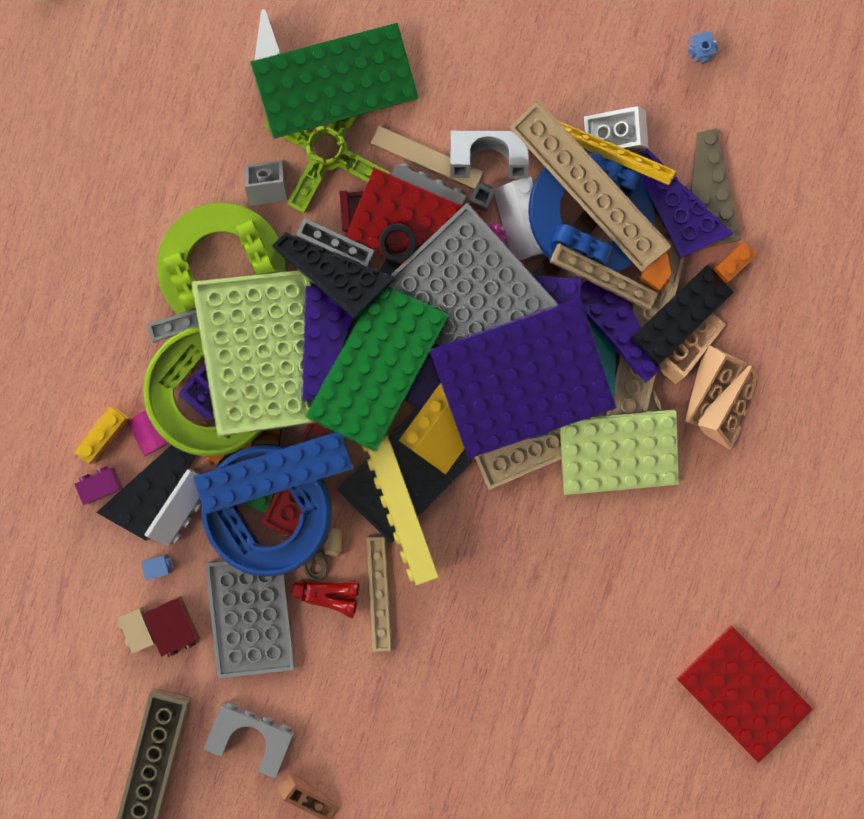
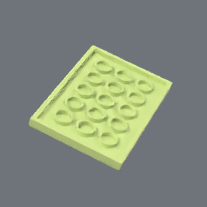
(620, 452)

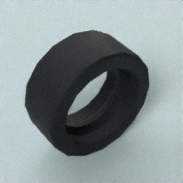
(400, 256)

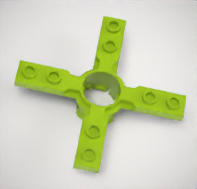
(317, 167)

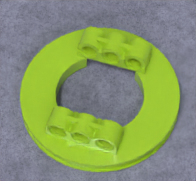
(197, 224)
(162, 377)

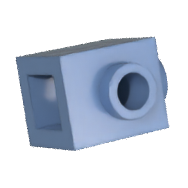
(157, 566)

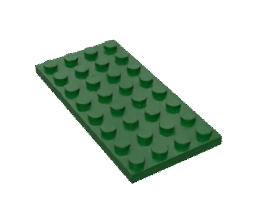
(334, 80)
(377, 368)

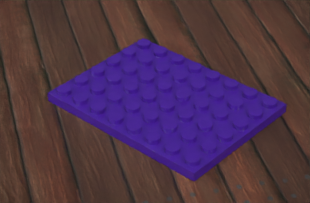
(523, 378)

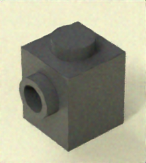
(482, 196)

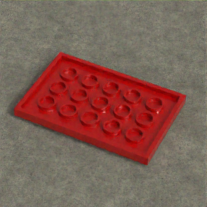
(397, 201)
(744, 694)

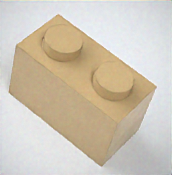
(135, 630)

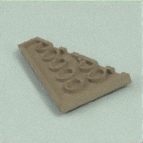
(711, 182)

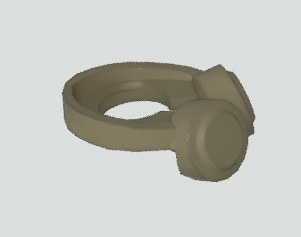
(319, 557)

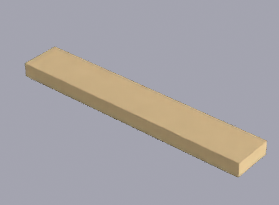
(421, 155)
(603, 277)
(379, 594)

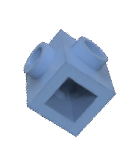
(702, 47)

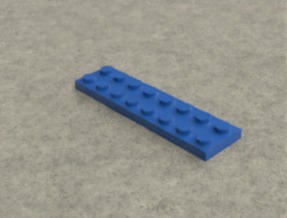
(273, 472)

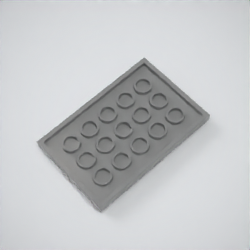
(248, 622)

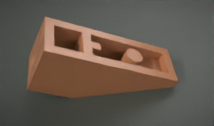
(306, 797)

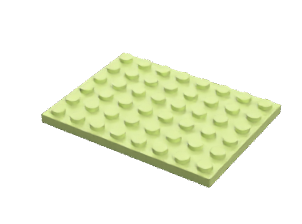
(254, 350)

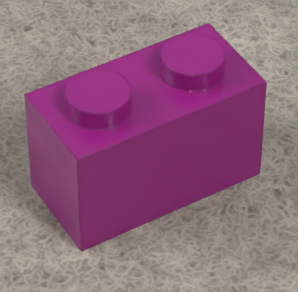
(98, 486)

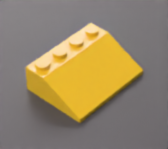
(435, 433)

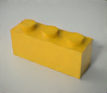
(101, 435)

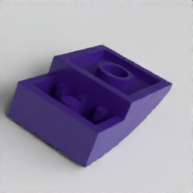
(198, 394)

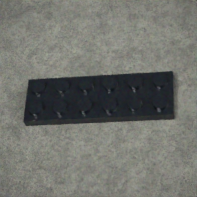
(682, 315)

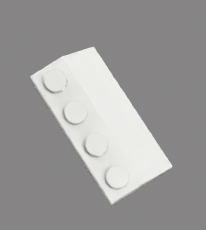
(513, 207)
(176, 511)

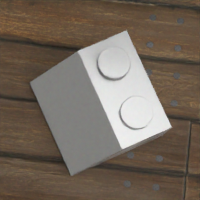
(265, 183)

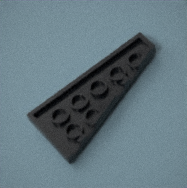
(337, 276)
(146, 494)

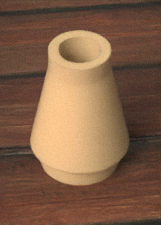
(334, 543)

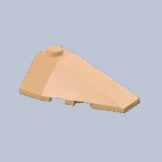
(686, 355)
(714, 375)

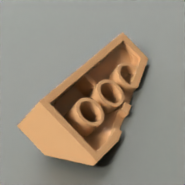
(724, 415)

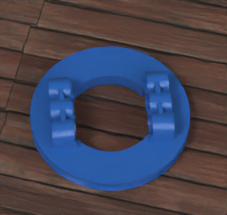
(547, 222)
(241, 549)

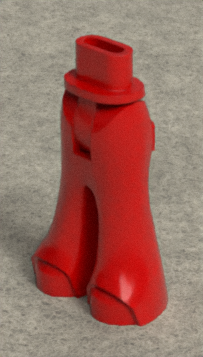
(317, 594)

